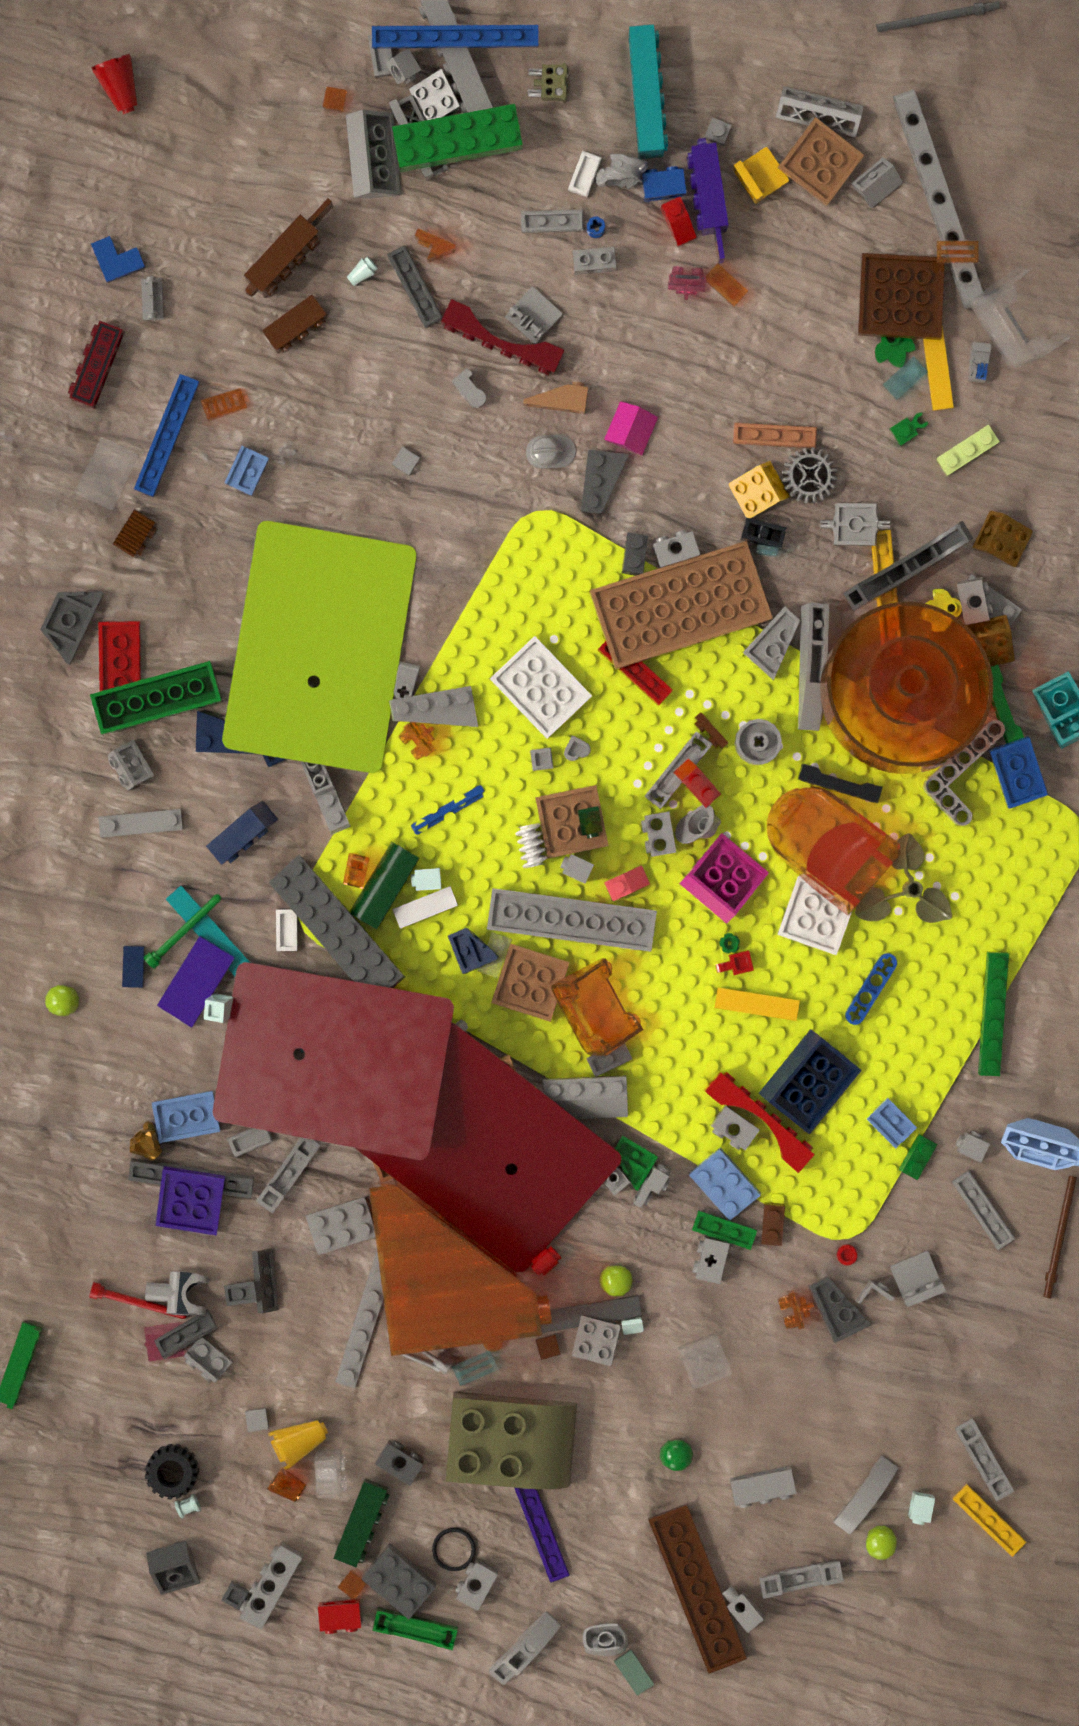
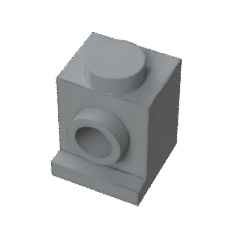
(621, 1182)

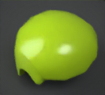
(61, 1000)
(616, 1280)
(881, 1542)

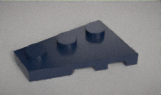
(209, 735)

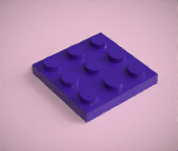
(190, 1200)

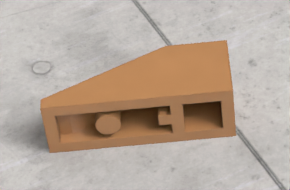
(564, 398)

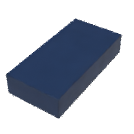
(133, 966)

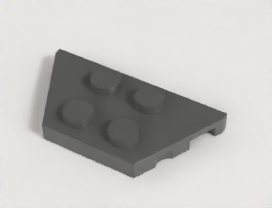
(69, 621)

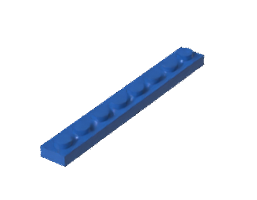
(455, 36)

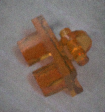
(422, 738)
(795, 1319)

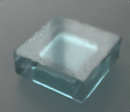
(766, 550)

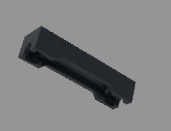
(814, 776)

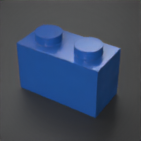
(663, 184)

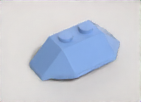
(1041, 1144)

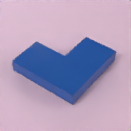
(115, 265)

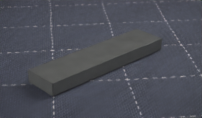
(414, 286)

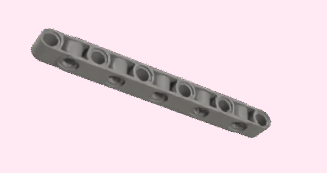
(934, 184)

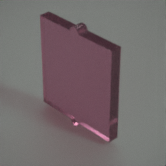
(155, 1332)

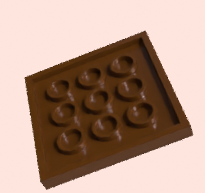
(901, 296)

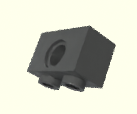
(404, 1473)

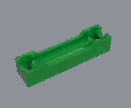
(1002, 710)
(415, 1628)

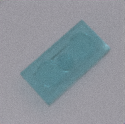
(905, 378)

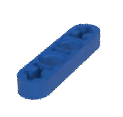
(873, 990)

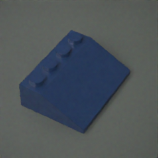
(810, 1081)

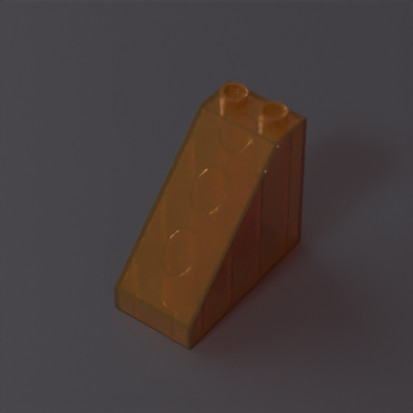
(442, 1283)

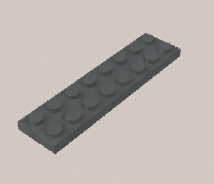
(334, 925)

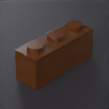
(295, 324)

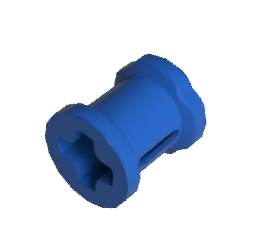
(599, 222)

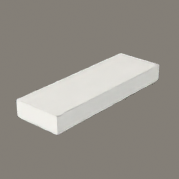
(425, 907)

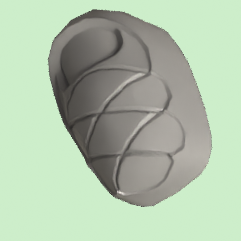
(605, 1640)

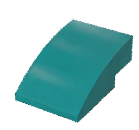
(1060, 708)

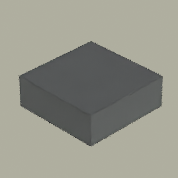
(235, 1595)

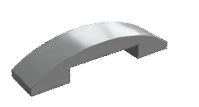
(287, 1174)
(984, 1459)
(866, 1495)
(800, 1578)

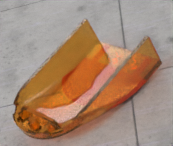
(830, 845)

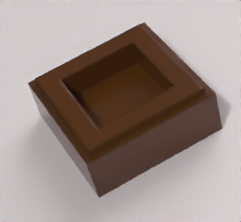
(548, 1346)

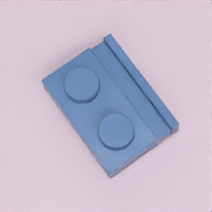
(246, 470)
(891, 1123)

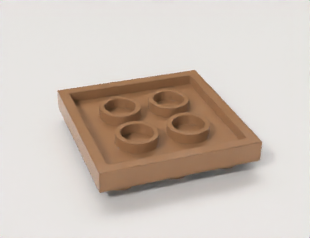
(820, 161)
(561, 821)
(528, 981)

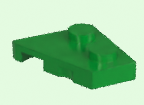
(635, 1161)

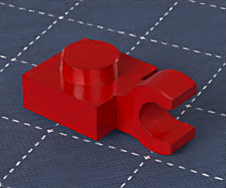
(738, 963)

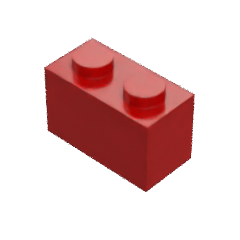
(697, 783)
(339, 1616)

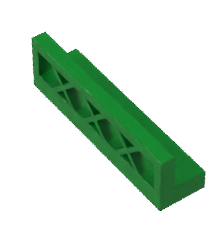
(19, 1364)

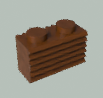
(135, 534)

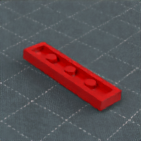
(643, 678)

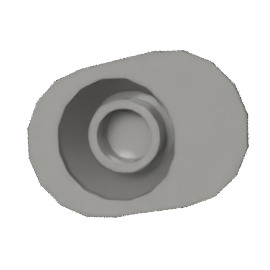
(550, 451)
(697, 824)

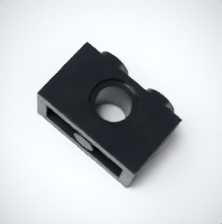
(763, 533)

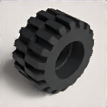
(166, 1488)

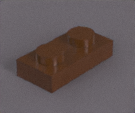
(704, 724)
(773, 1224)

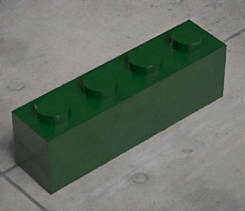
(360, 1523)

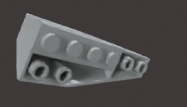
(817, 636)

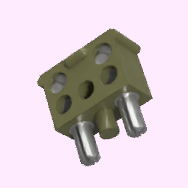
(558, 87)

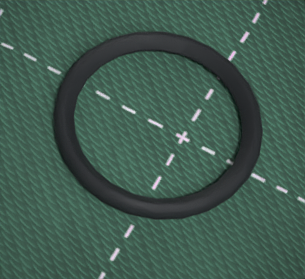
(434, 1546)

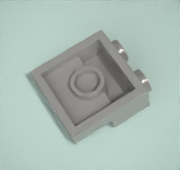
(656, 1181)

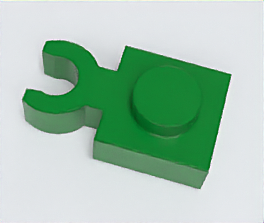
(905, 430)

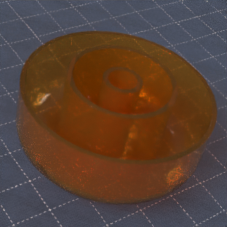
(906, 687)

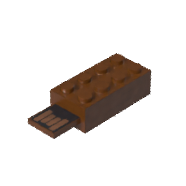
(285, 253)

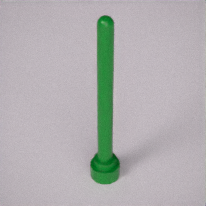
(153, 958)

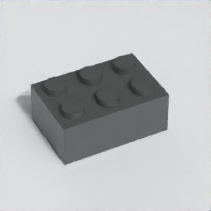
(399, 1581)

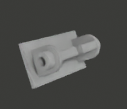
(152, 298)

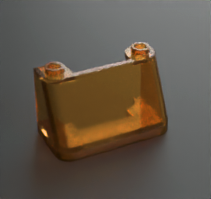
(595, 1009)

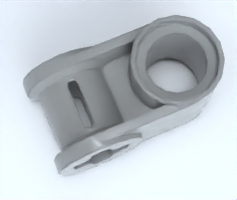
(406, 678)

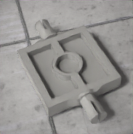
(855, 524)

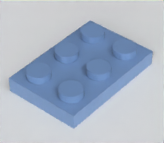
(185, 1117)
(724, 1183)

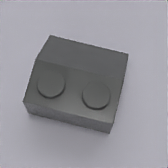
(172, 1567)

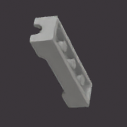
(668, 781)

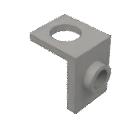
(879, 1287)

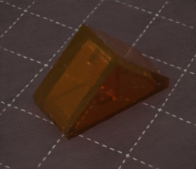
(356, 870)
(286, 1485)

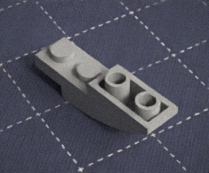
(326, 796)
(525, 1649)

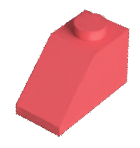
(627, 883)

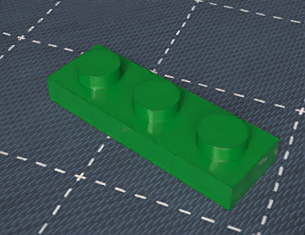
(724, 1230)

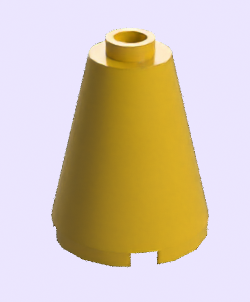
(297, 1441)

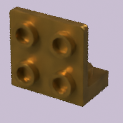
(1003, 538)
(996, 639)

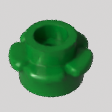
(729, 948)

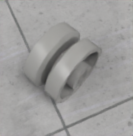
(760, 730)

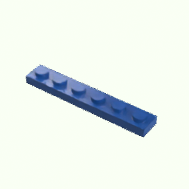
(166, 435)

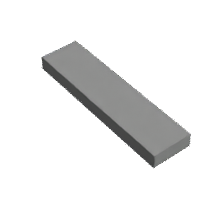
(983, 1210)

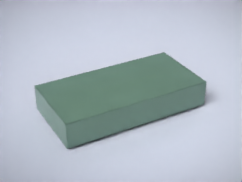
(634, 1672)

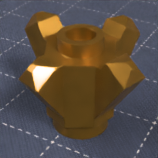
(146, 1142)

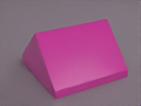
(631, 428)

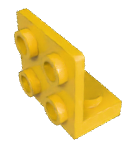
(760, 175)
(758, 489)

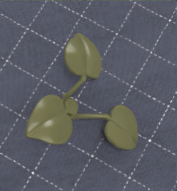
(932, 905)

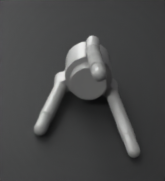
(440, 1362)

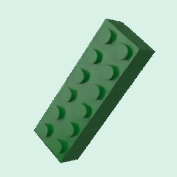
(457, 138)
(156, 698)

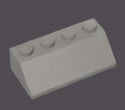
(373, 154)
(589, 1096)

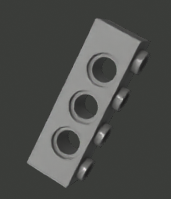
(258, 1615)

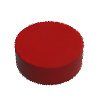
(846, 1254)

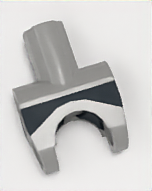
(177, 1293)

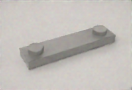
(140, 823)

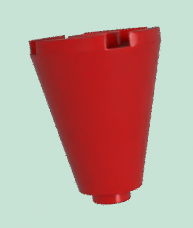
(118, 82)

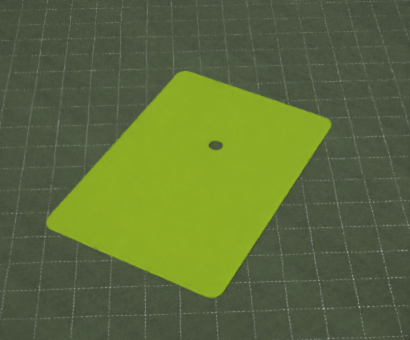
(324, 611)

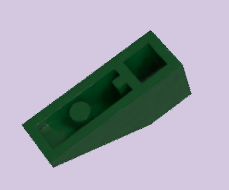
(590, 821)

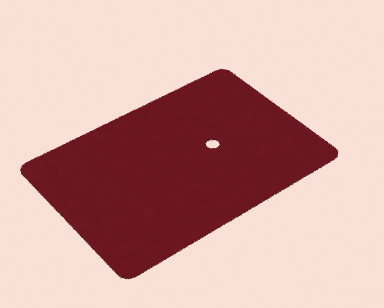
(366, 1066)
(482, 1125)

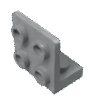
(917, 1279)

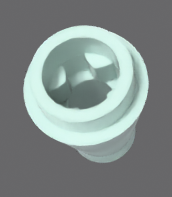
(362, 271)

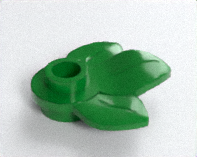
(894, 351)

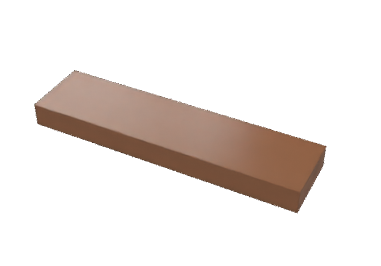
(774, 435)

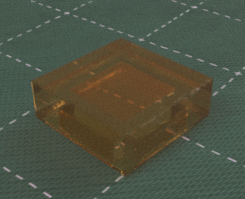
(334, 99)
(352, 1585)

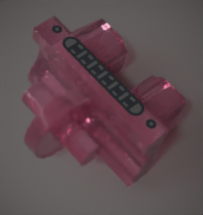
(686, 283)

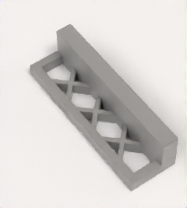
(822, 105)
(401, 119)

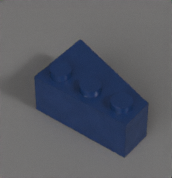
(242, 832)

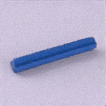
(433, 819)

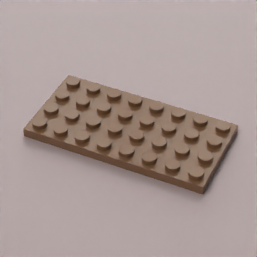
(680, 605)

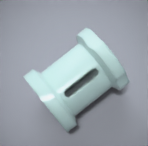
(187, 1506)

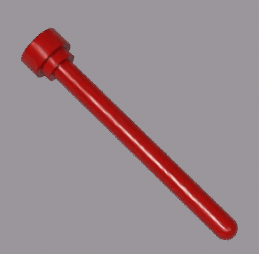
(98, 1291)

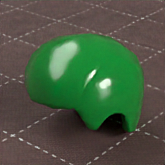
(676, 1455)

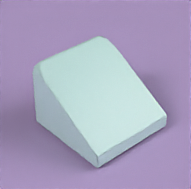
(632, 1325)

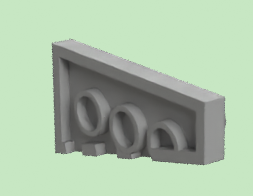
(443, 707)

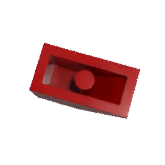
(678, 221)

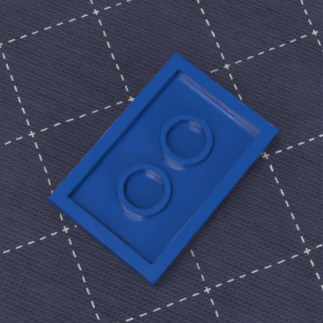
(1018, 772)

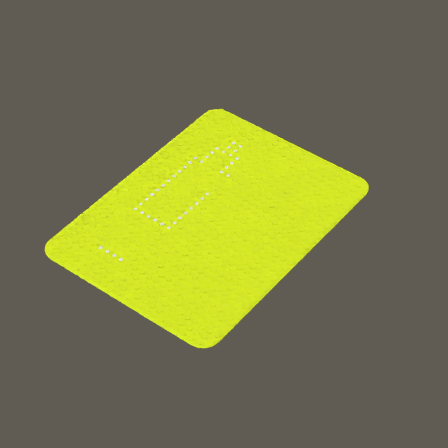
(996, 873)

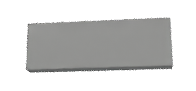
(552, 221)

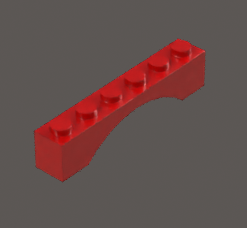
(791, 1149)

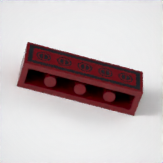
(96, 364)

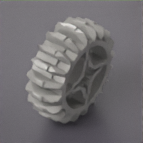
(802, 469)

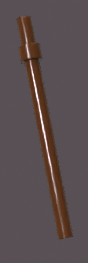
(1052, 1276)

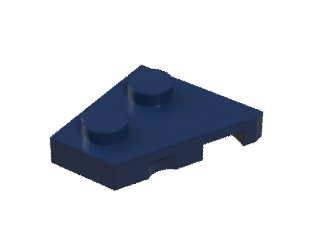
(471, 951)

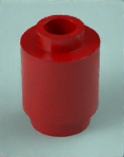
(545, 1261)

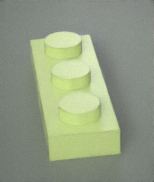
(967, 450)

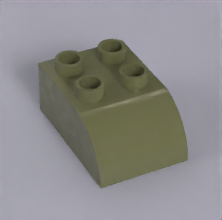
(511, 1441)

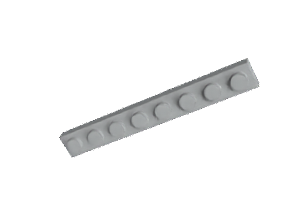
(362, 1328)

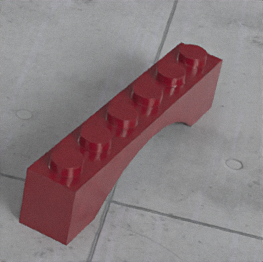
(541, 355)

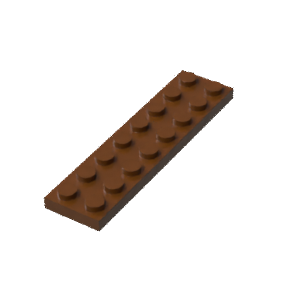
(697, 1588)

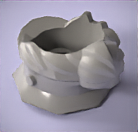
(622, 171)

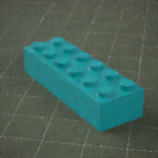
(646, 91)

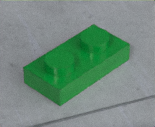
(917, 1157)

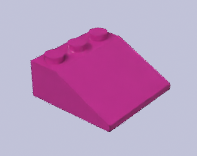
(724, 878)

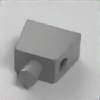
(750, 1616)

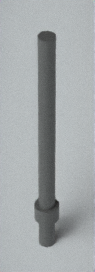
(977, 9)

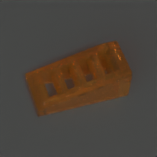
(205, 404)

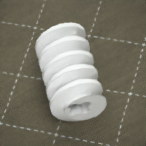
(531, 845)

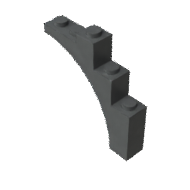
(908, 567)

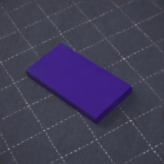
(196, 981)

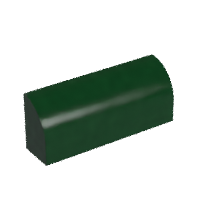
(384, 885)

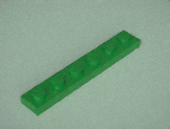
(993, 1013)

